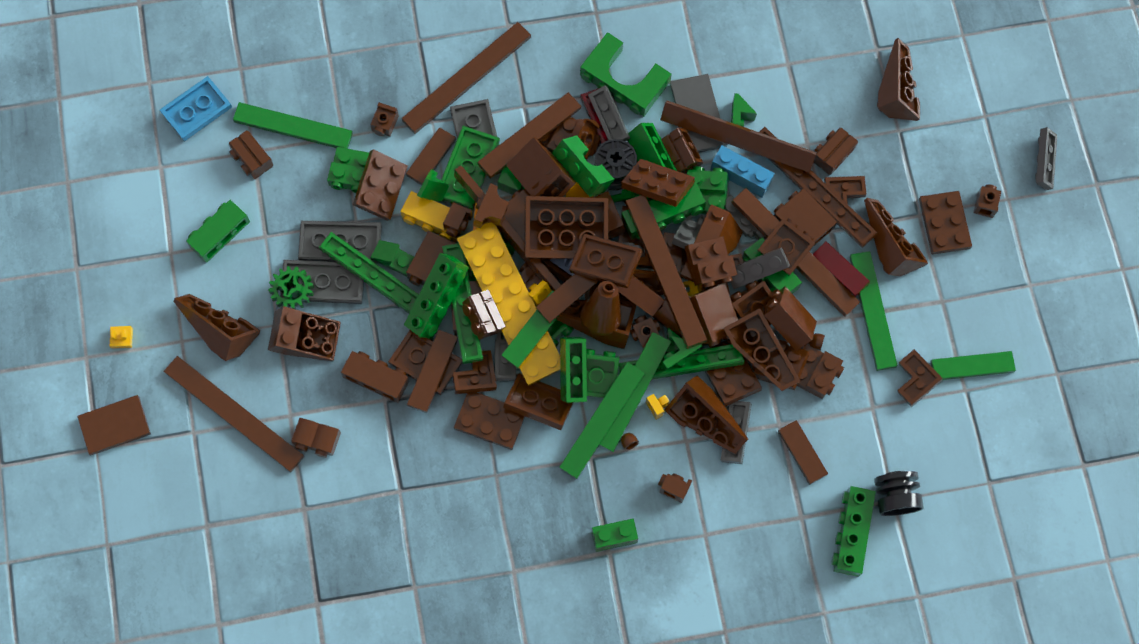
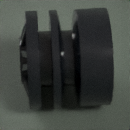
(623, 153)
(899, 498)

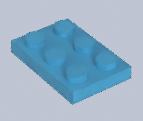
(195, 108)

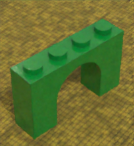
(637, 97)

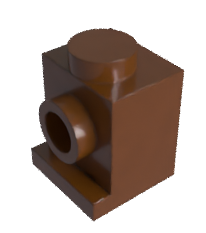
(390, 115)
(984, 205)
(457, 220)
(674, 486)

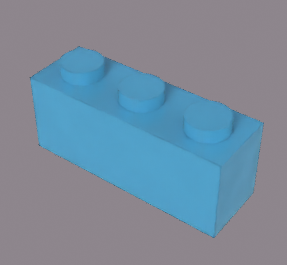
(743, 171)

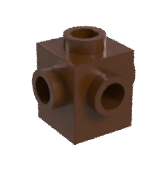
(640, 323)

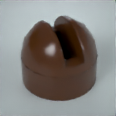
(817, 341)
(629, 441)

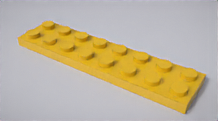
(500, 276)

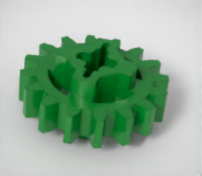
(286, 281)

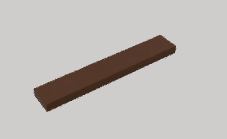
(538, 128)

